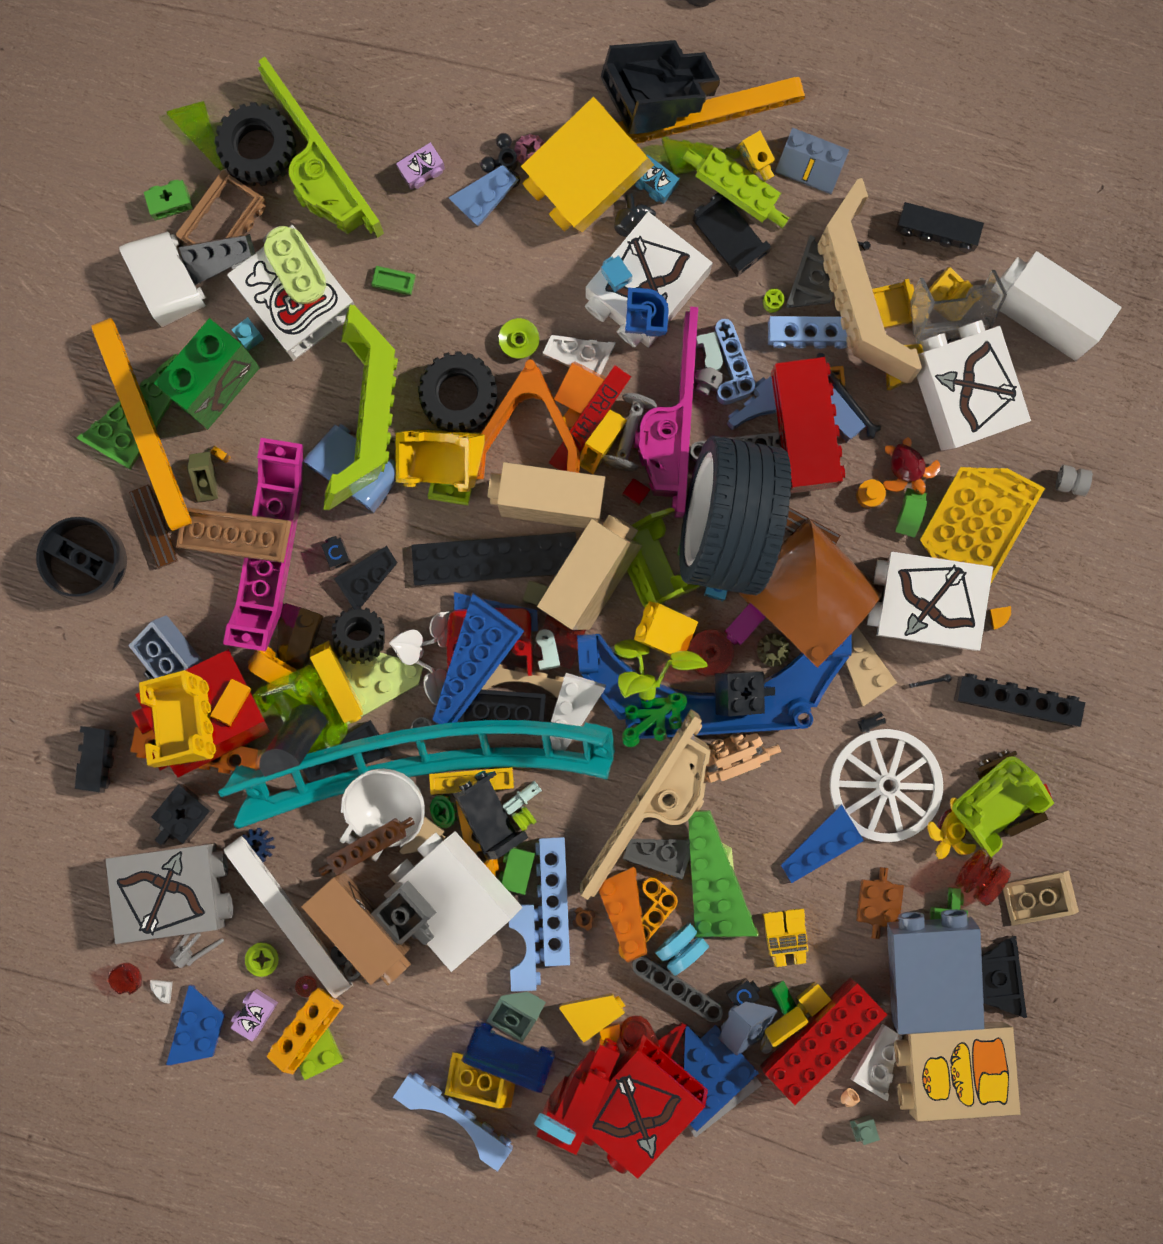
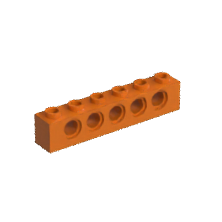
(249, 756)

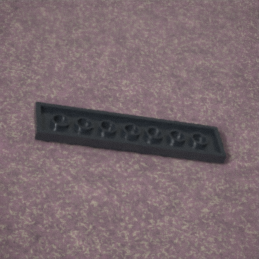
(491, 558)

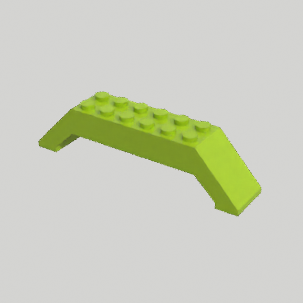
(374, 408)

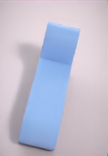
(731, 359)

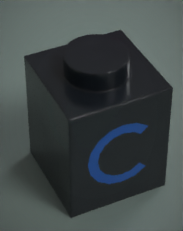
(336, 552)
(743, 992)

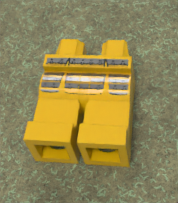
(786, 942)

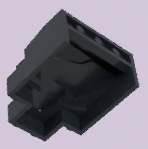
(657, 83)

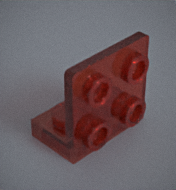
(565, 641)

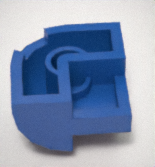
(646, 312)

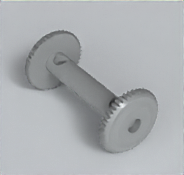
(630, 430)

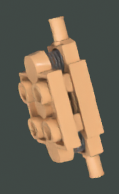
(736, 756)

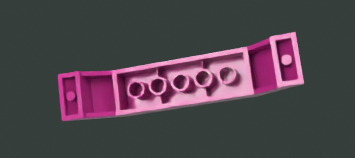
(264, 581)

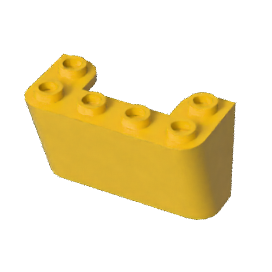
(179, 719)

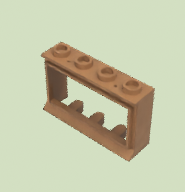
(244, 223)

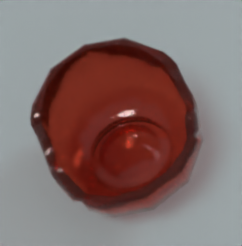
(125, 978)

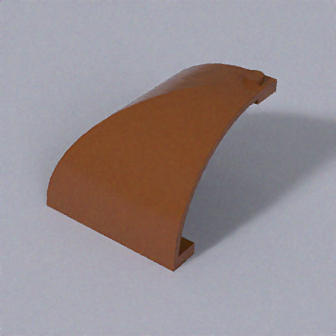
(815, 593)

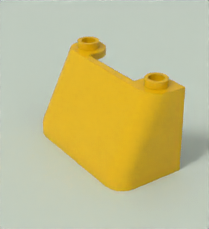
(438, 457)

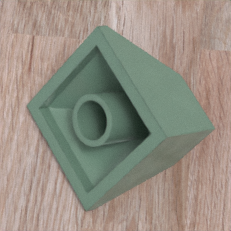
(516, 1014)

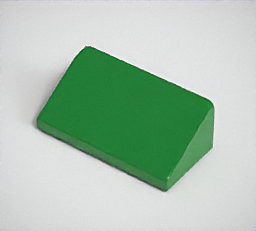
(783, 997)

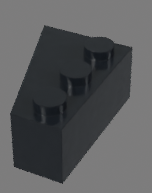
(95, 759)

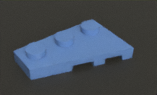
(484, 194)

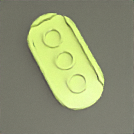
(295, 265)

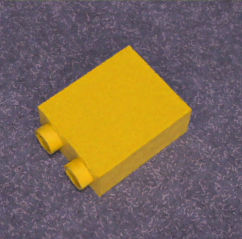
(585, 167)

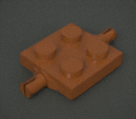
(879, 902)

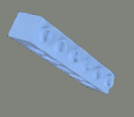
(561, 955)

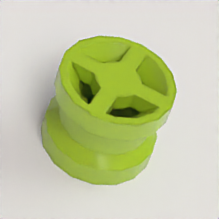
(773, 296)
(524, 818)

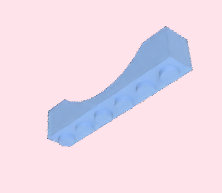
(418, 1095)

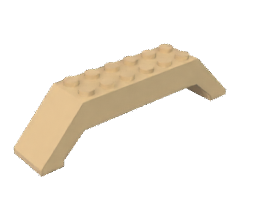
(855, 295)

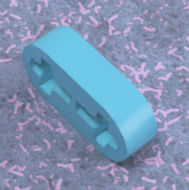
(555, 1128)

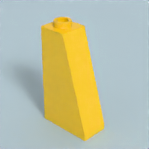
(336, 682)

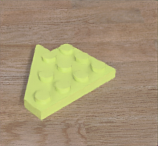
(380, 680)

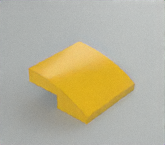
(949, 286)

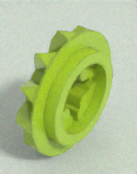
(255, 966)

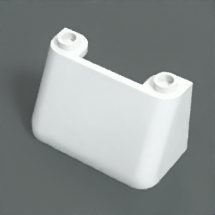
(162, 277)

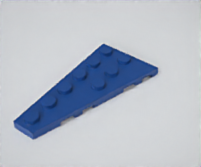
(480, 649)

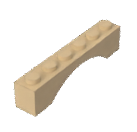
(503, 675)

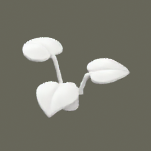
(409, 650)

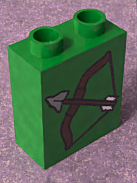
(208, 373)

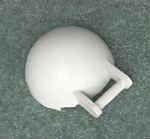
(379, 798)

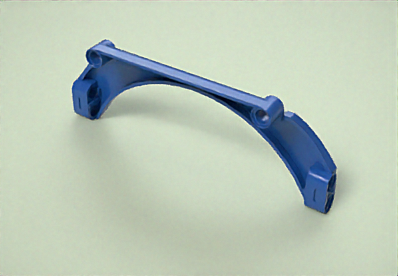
(796, 691)

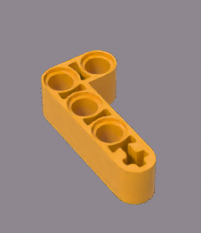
(268, 666)
(658, 906)

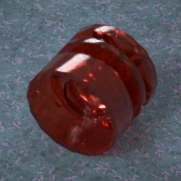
(978, 874)

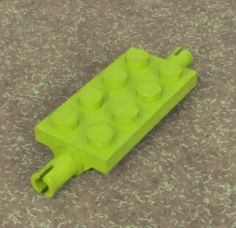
(737, 185)

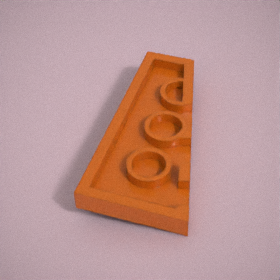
(622, 904)

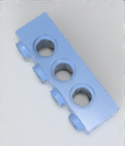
(799, 324)

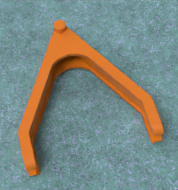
(527, 386)

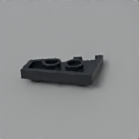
(365, 577)

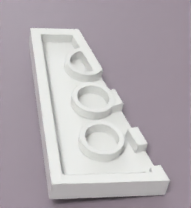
(574, 704)

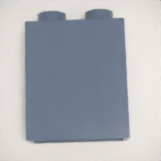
(935, 973)

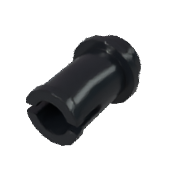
(870, 722)

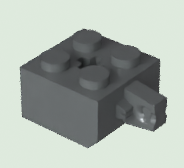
(405, 915)

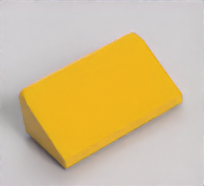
(786, 1026)

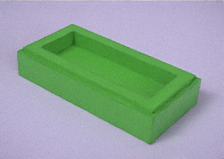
(393, 280)

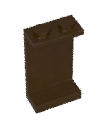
(1028, 818)

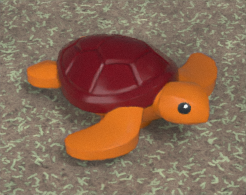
(909, 467)

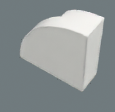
(162, 990)

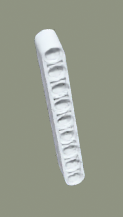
(287, 916)

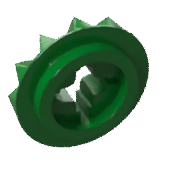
(436, 809)

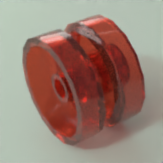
(719, 645)

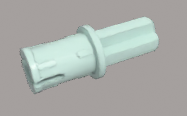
(521, 798)

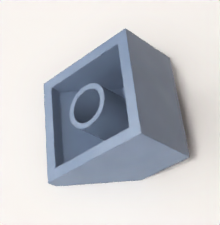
(745, 1026)

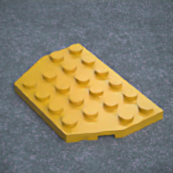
(981, 516)

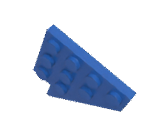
(716, 1070)

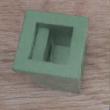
(864, 1129)

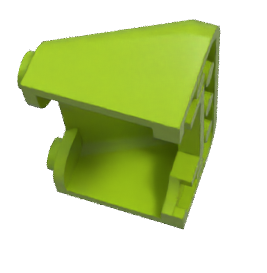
(999, 800)

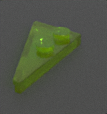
(195, 123)
(676, 150)

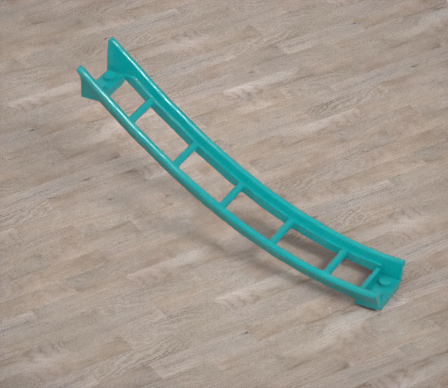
(595, 761)

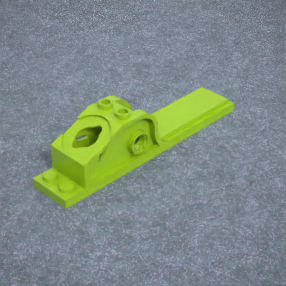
(317, 173)

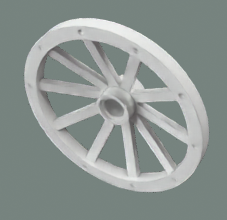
(928, 757)

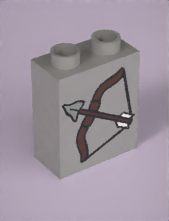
(168, 893)

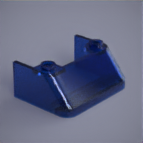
(508, 1058)

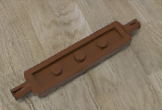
(366, 846)

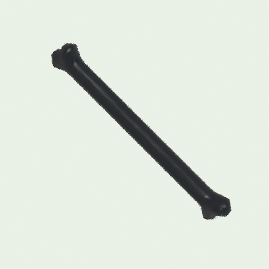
(870, 427)

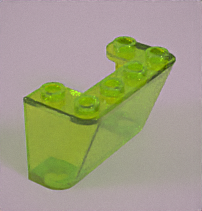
(304, 688)

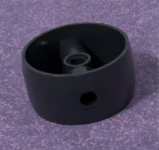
(54, 544)

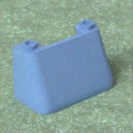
(336, 453)

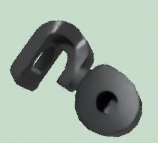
(340, 959)

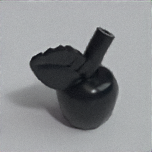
(629, 217)

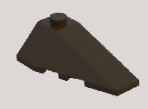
(296, 634)

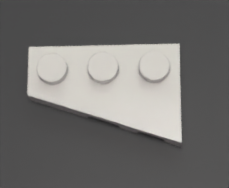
(586, 352)
(877, 1063)

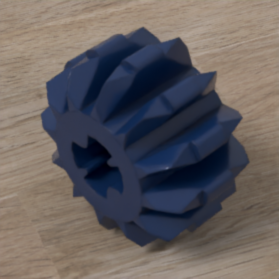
(263, 849)

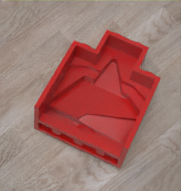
(580, 1093)

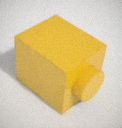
(812, 999)

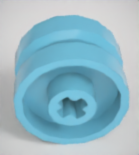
(683, 951)

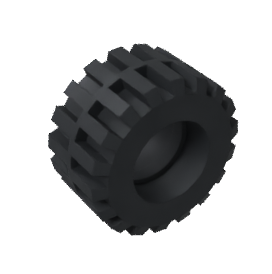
(358, 620)

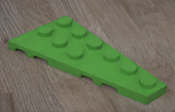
(112, 432)
(716, 891)

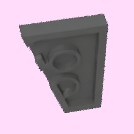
(660, 855)

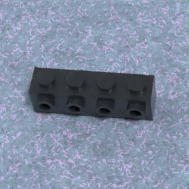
(939, 227)

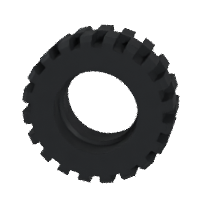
(247, 120)
(452, 366)

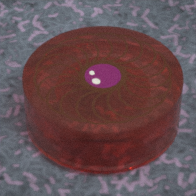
(305, 985)

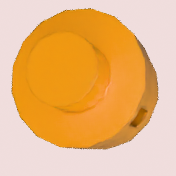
(870, 493)

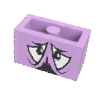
(420, 166)
(253, 1015)

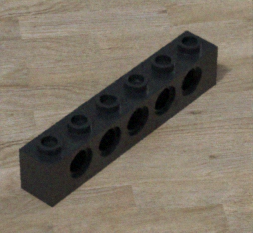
(1070, 717)

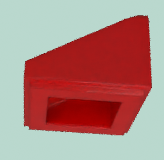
(636, 492)

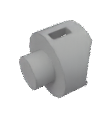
(705, 380)

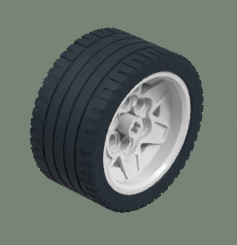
(735, 515)

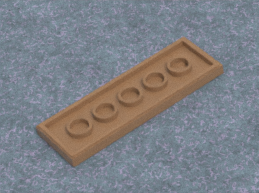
(235, 535)

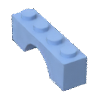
(524, 974)

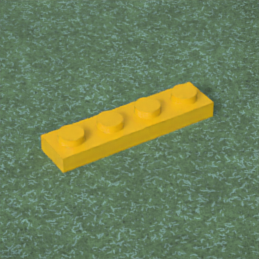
(449, 782)

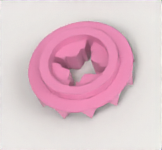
(524, 141)

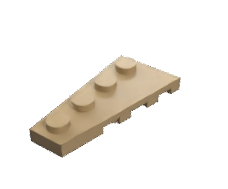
(867, 670)

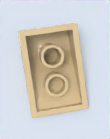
(1040, 898)

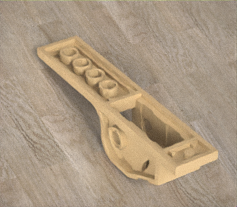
(669, 776)

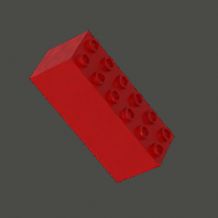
(808, 423)
(823, 1041)

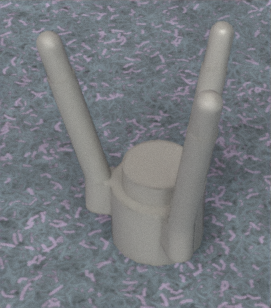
(182, 954)

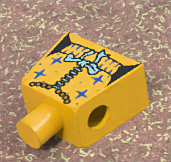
(756, 148)

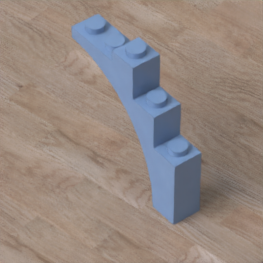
(764, 404)

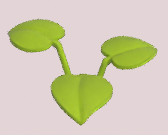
(645, 685)

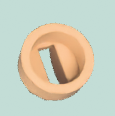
(850, 1098)

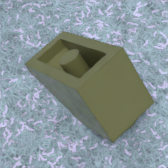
(203, 476)

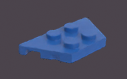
(196, 1030)

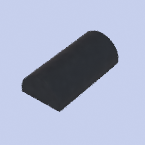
(293, 740)

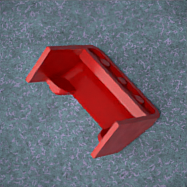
(520, 616)

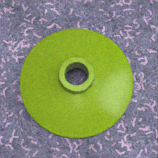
(518, 328)

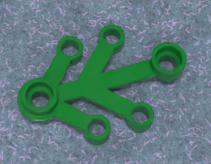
(674, 702)

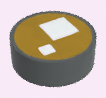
(766, 1045)

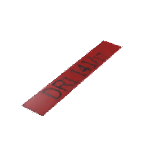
(592, 414)

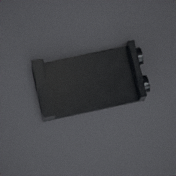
(730, 234)
(487, 816)

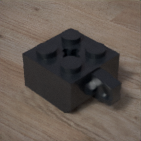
(741, 693)
(169, 815)

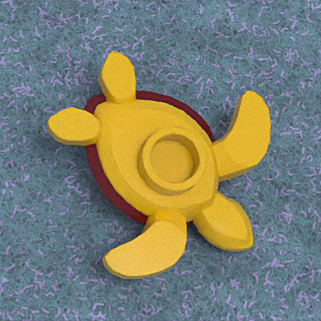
(949, 833)

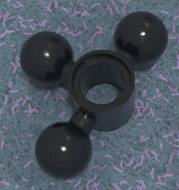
(489, 164)

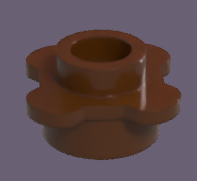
(578, 922)

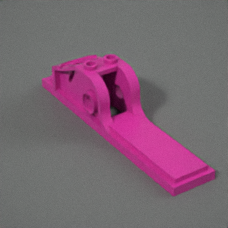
(671, 449)

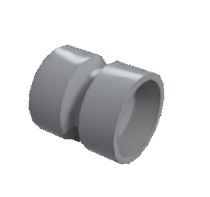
(1070, 479)

